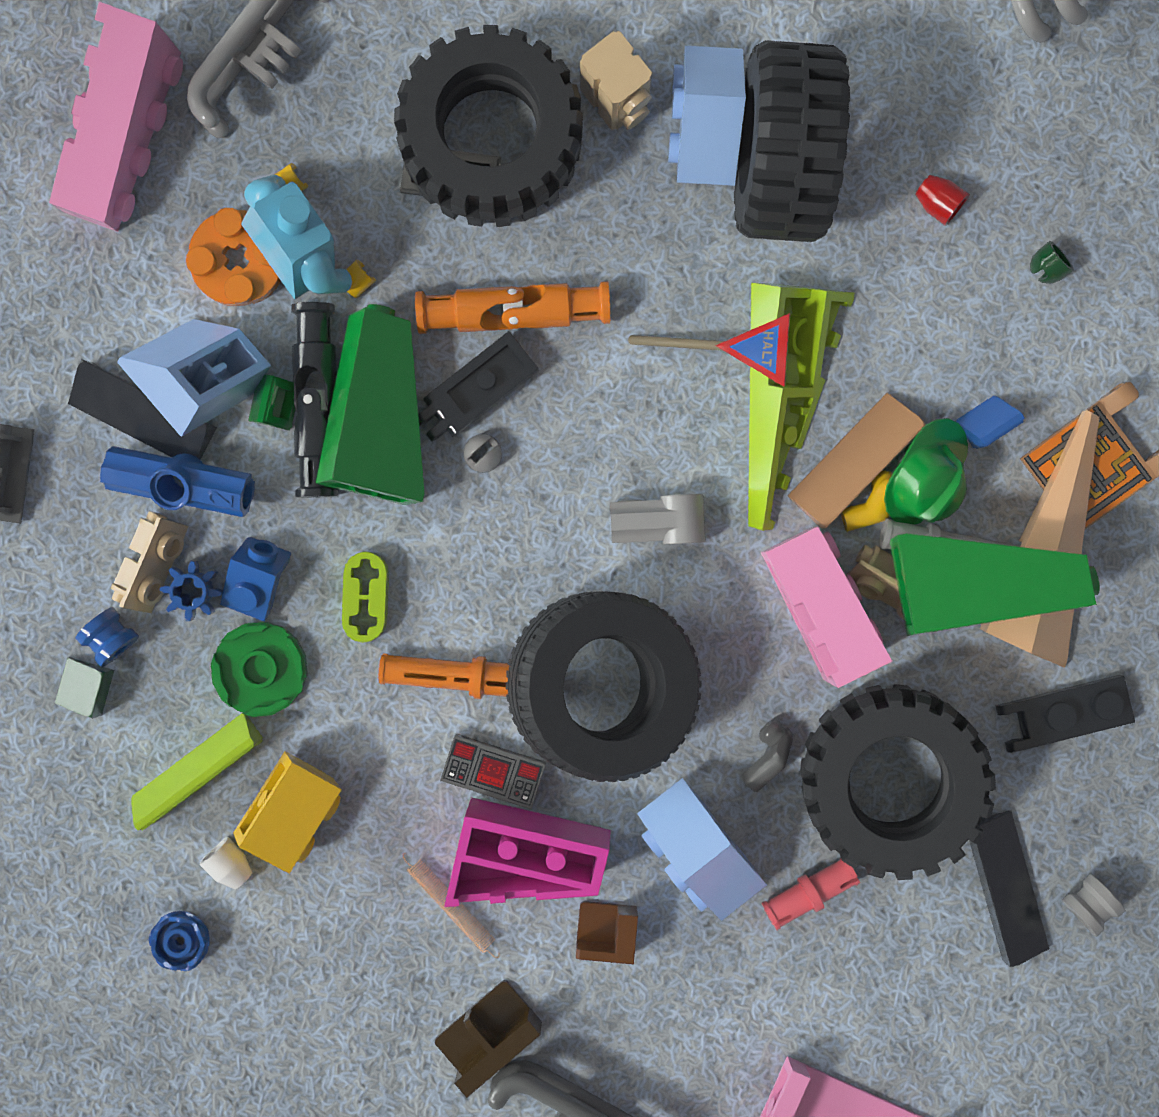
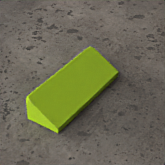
(194, 771)

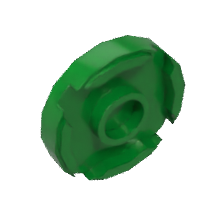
(273, 662)

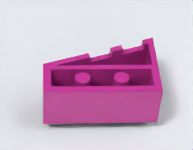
(525, 854)

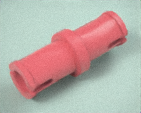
(810, 893)

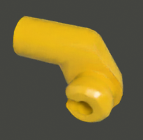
(871, 511)

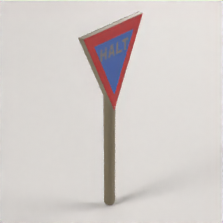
(760, 348)

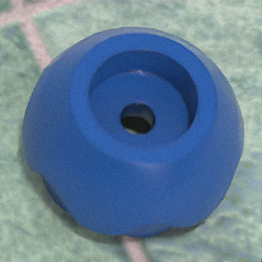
(166, 948)

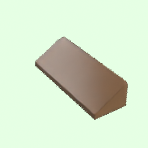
(856, 460)

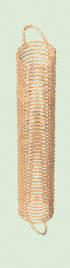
(442, 907)

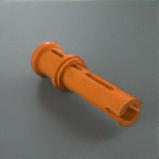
(476, 676)

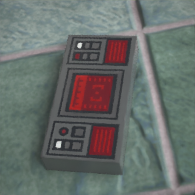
(493, 771)

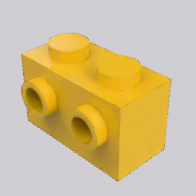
(288, 813)

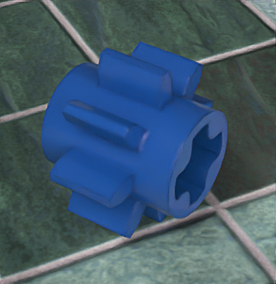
(182, 600)

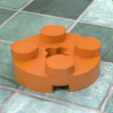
(208, 261)

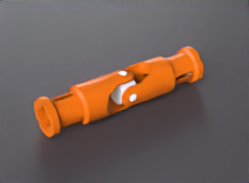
(551, 307)

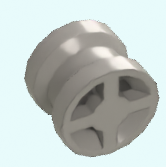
(1093, 905)

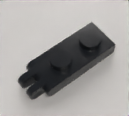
(477, 387)

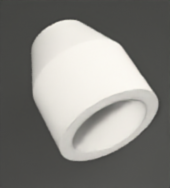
(227, 864)

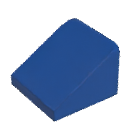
(989, 421)

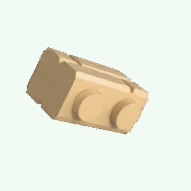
(616, 82)

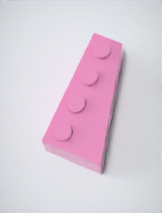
(116, 118)

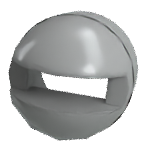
(489, 460)

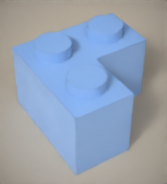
(710, 108)
(700, 851)

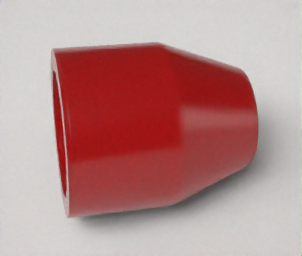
(941, 198)

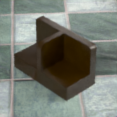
(488, 1036)

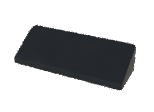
(131, 412)
(1008, 890)

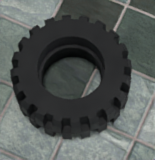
(479, 65)
(792, 141)
(931, 834)

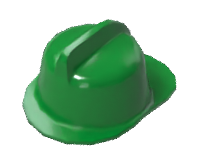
(930, 476)

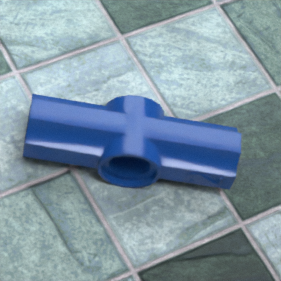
(152, 478)

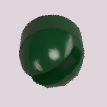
(1052, 261)

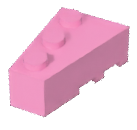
(826, 607)

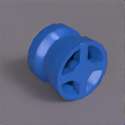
(106, 636)

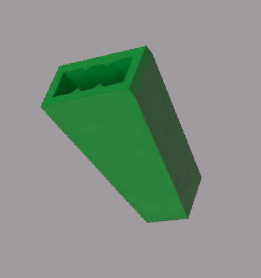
(373, 413)
(977, 583)

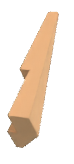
(1060, 527)

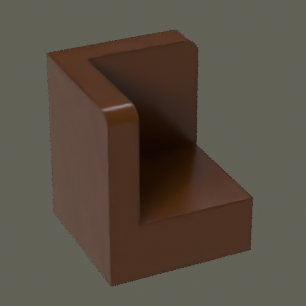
(606, 932)

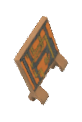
(1117, 464)

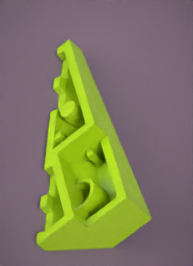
(779, 413)

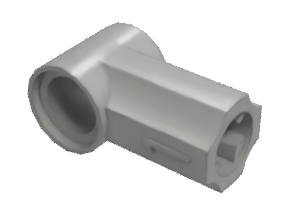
(669, 520)

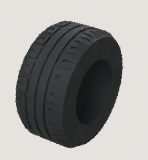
(665, 697)

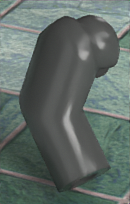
(775, 757)

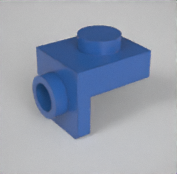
(254, 577)

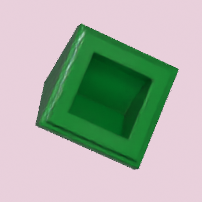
(273, 403)

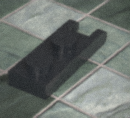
(1069, 712)

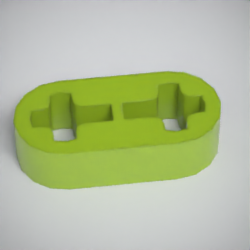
(353, 597)

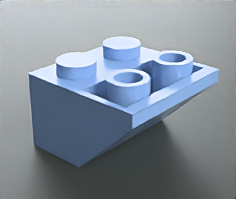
(196, 372)

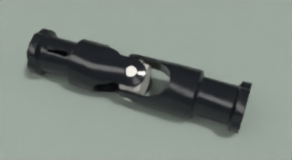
(313, 406)

